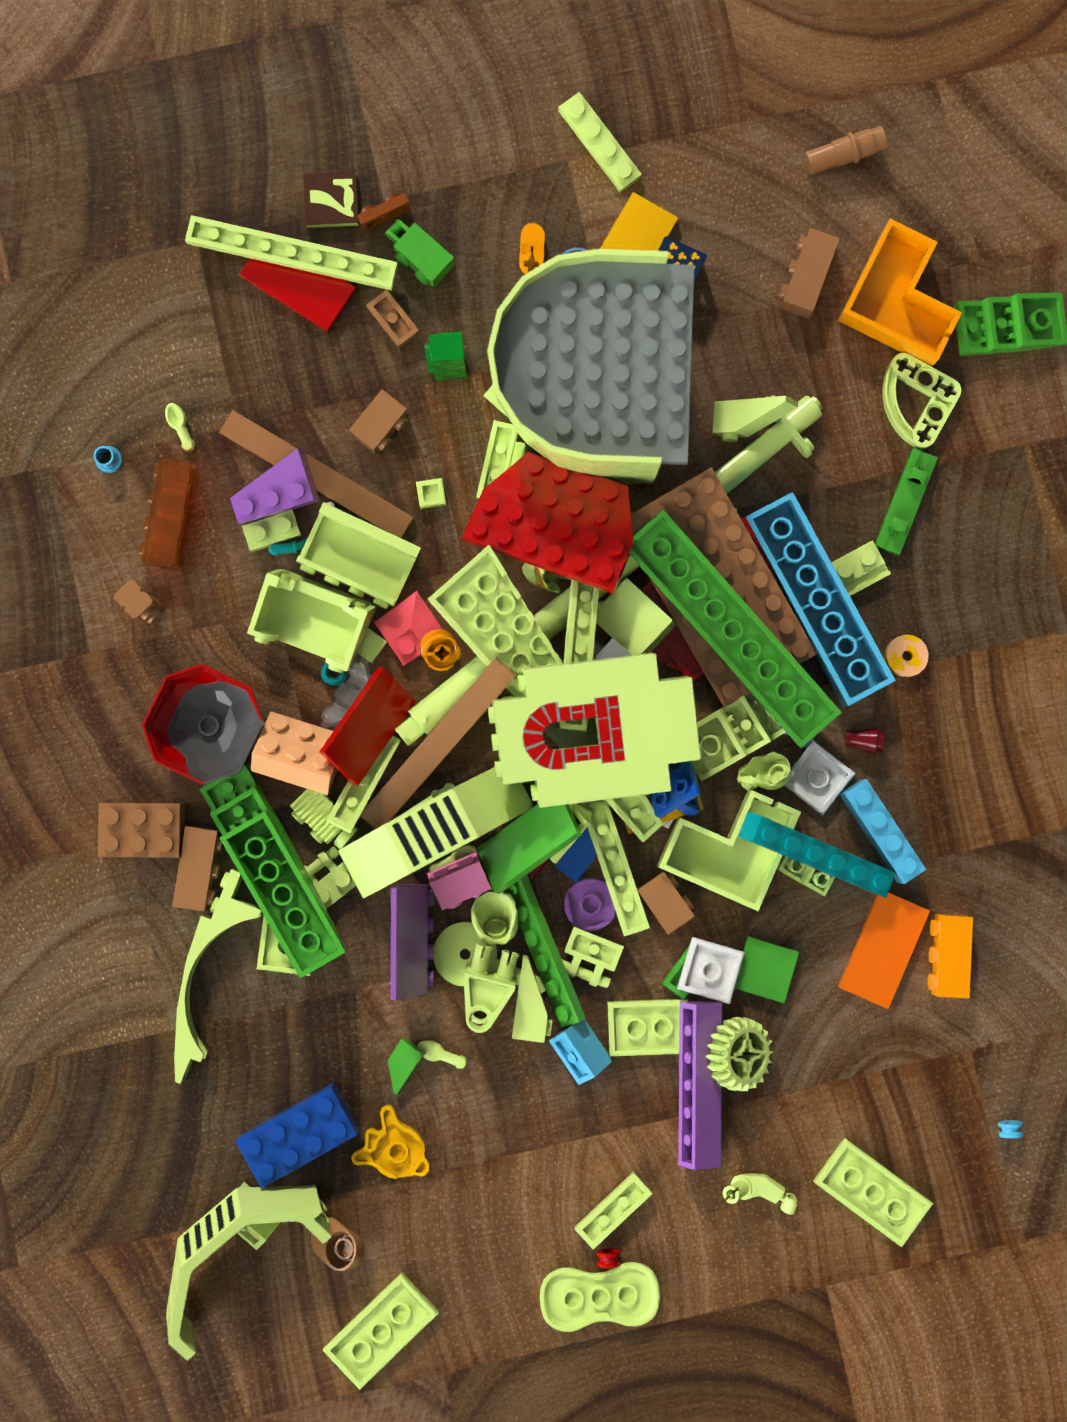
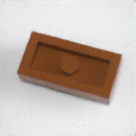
(391, 208)

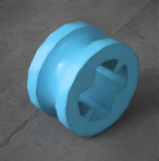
(1011, 1129)

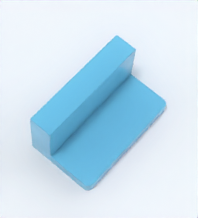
(581, 1051)

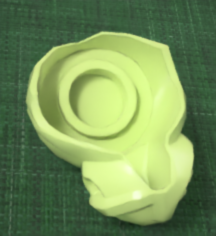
(765, 771)

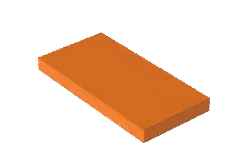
(883, 949)

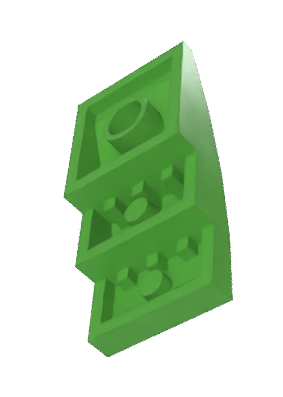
(1011, 323)

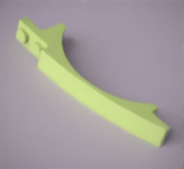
(226, 913)

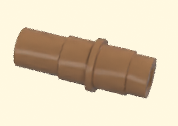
(846, 150)

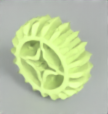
(739, 1054)

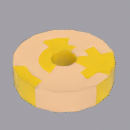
(918, 653)

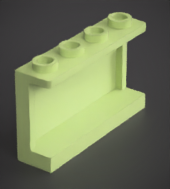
(358, 556)

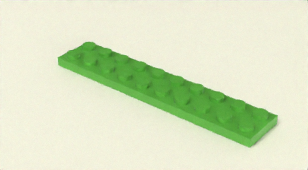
(732, 629)

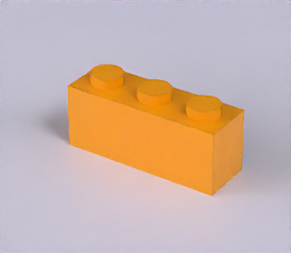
(950, 956)

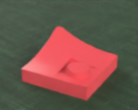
(406, 626)

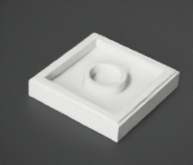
(818, 778)
(710, 970)

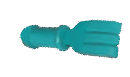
(285, 548)

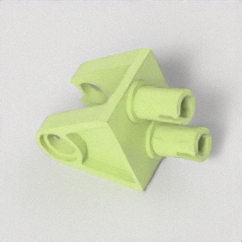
(487, 989)

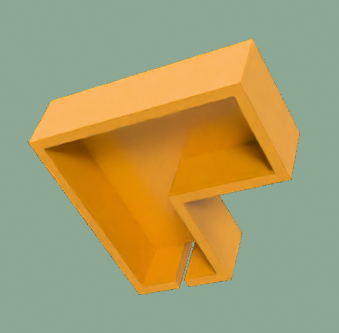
(889, 305)

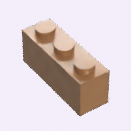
(808, 272)
(197, 868)

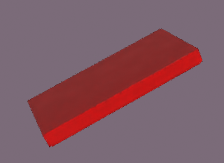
(306, 293)
(367, 726)

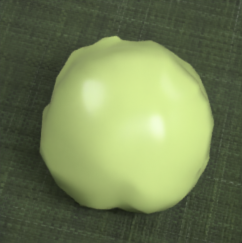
(495, 918)

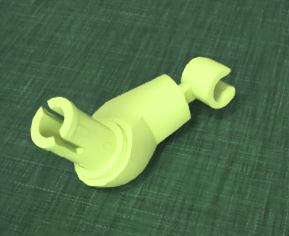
(754, 1185)

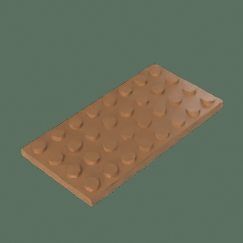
(715, 528)

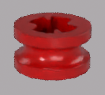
(608, 1258)

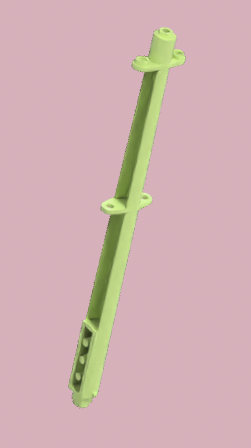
(554, 615)

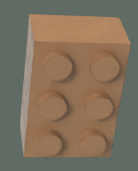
(141, 829)

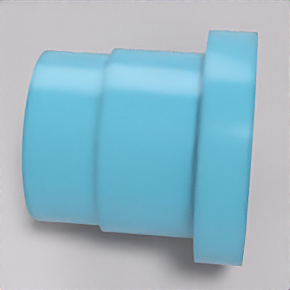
(115, 461)

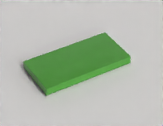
(527, 844)

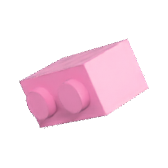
(459, 881)

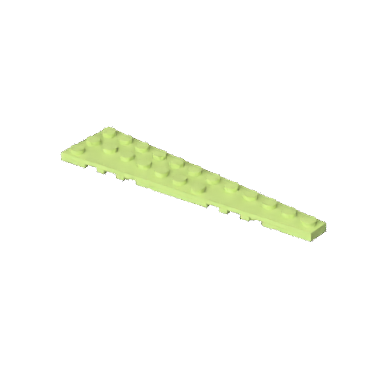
(497, 623)

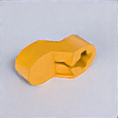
(531, 236)

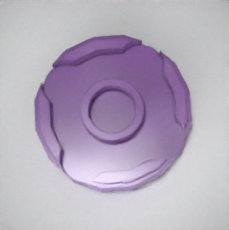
(589, 904)

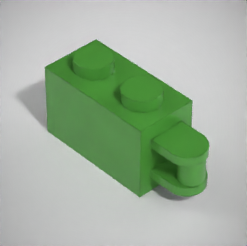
(420, 253)

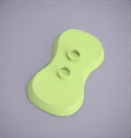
(579, 1298)

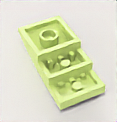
(733, 734)

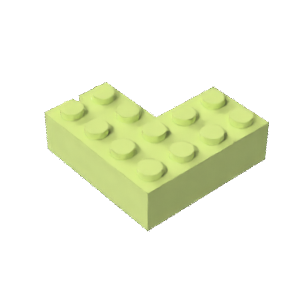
(731, 863)

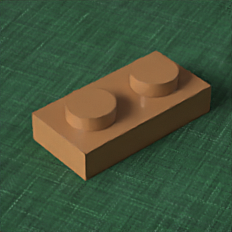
(392, 319)

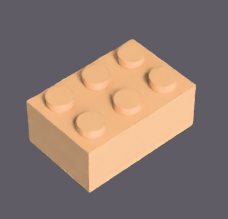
(291, 753)

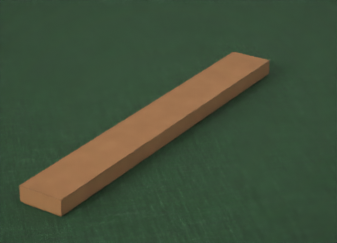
(327, 481)
(438, 743)

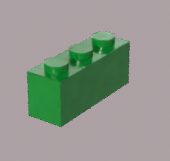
(446, 356)

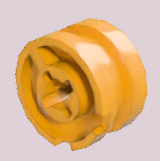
(432, 643)

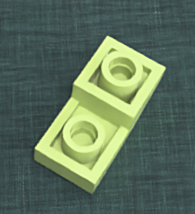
(808, 876)

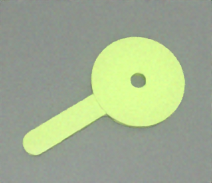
(448, 958)

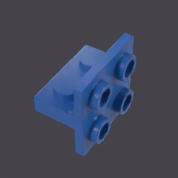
(682, 794)

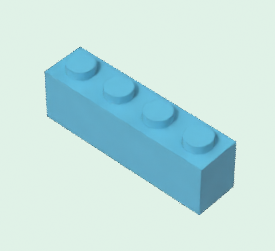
(882, 831)

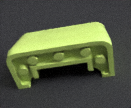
(311, 618)

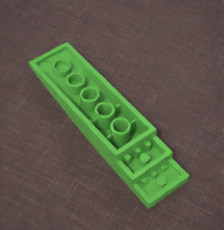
(273, 870)

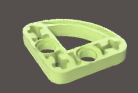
(937, 399)

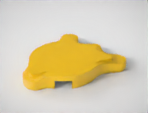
(394, 1149)

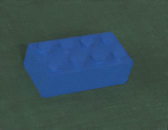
(297, 1135)

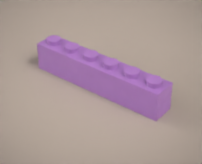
(698, 1091)

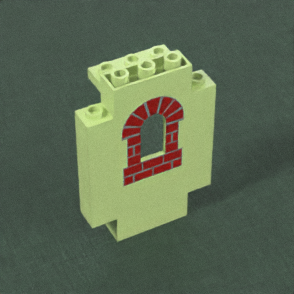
(638, 721)

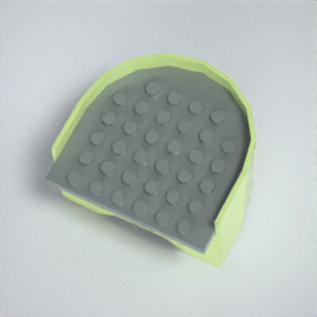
(599, 361)

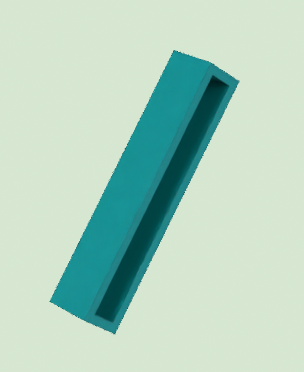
(816, 854)

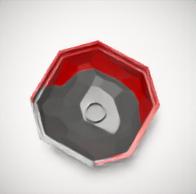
(203, 724)

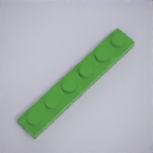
(545, 954)

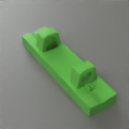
(905, 502)

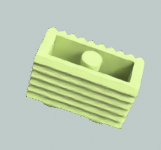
(314, 810)

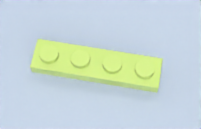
(599, 142)
(355, 798)

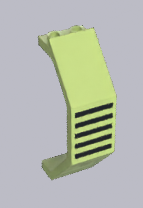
(433, 830)
(234, 1212)

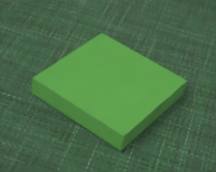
(766, 969)

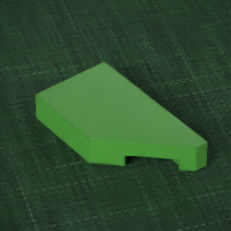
(403, 1063)

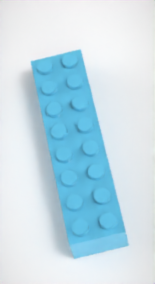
(820, 601)

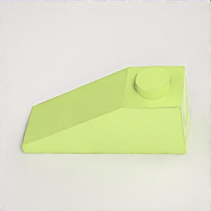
(747, 416)
(530, 1011)

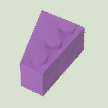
(278, 490)

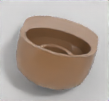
(342, 1250)

